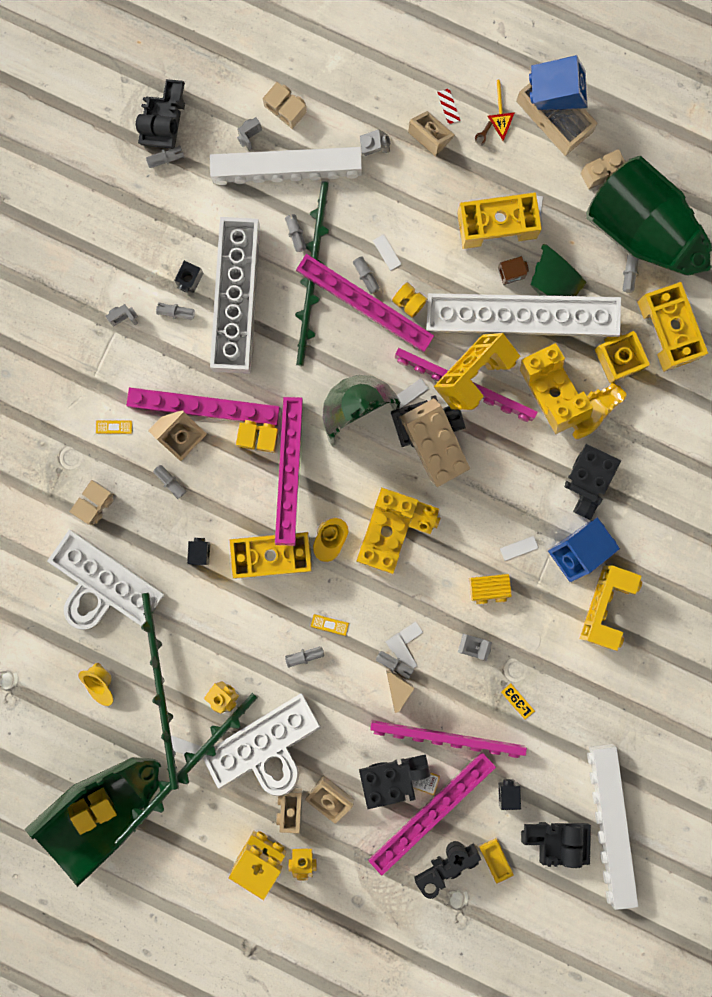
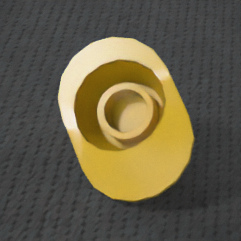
(330, 539)
(97, 683)

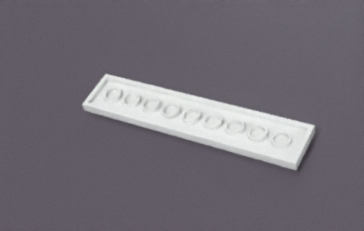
(524, 315)

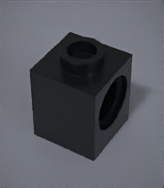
(188, 269)
(198, 552)
(509, 795)

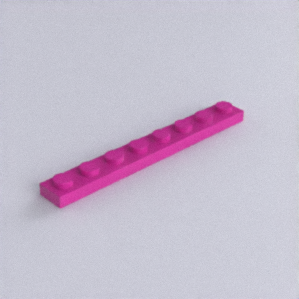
(364, 303)
(490, 397)
(202, 406)
(289, 471)
(455, 740)
(431, 813)

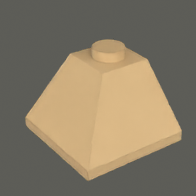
(177, 433)

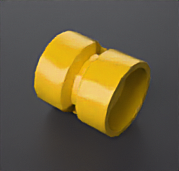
(409, 299)

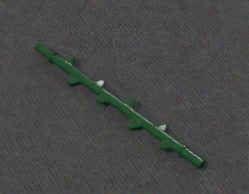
(310, 298)
(159, 699)
(191, 760)

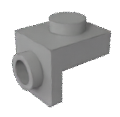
(247, 130)
(375, 142)
(121, 313)
(475, 647)

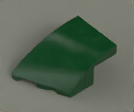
(555, 275)

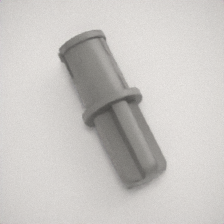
(164, 157)
(295, 233)
(630, 274)
(366, 275)
(175, 311)
(169, 481)
(304, 656)
(394, 664)

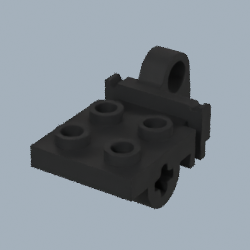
(161, 116)
(453, 415)
(591, 476)
(389, 782)
(560, 843)
(448, 868)

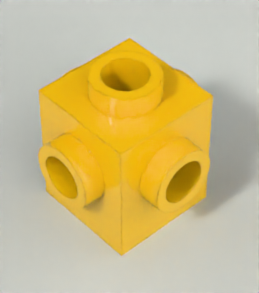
(425, 518)
(222, 697)
(300, 857)

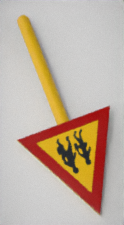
(501, 121)

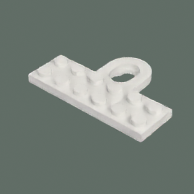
(103, 577)
(260, 742)

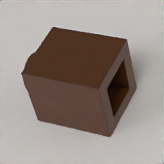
(513, 270)

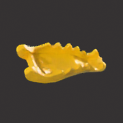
(603, 403)

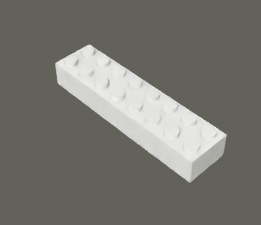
(235, 295)

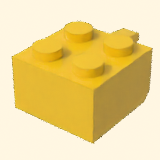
(621, 356)

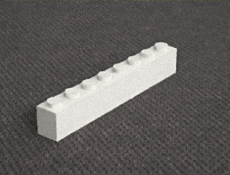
(285, 165)
(613, 827)

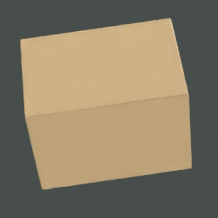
(430, 132)
(399, 689)
(330, 800)

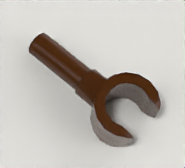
(483, 134)

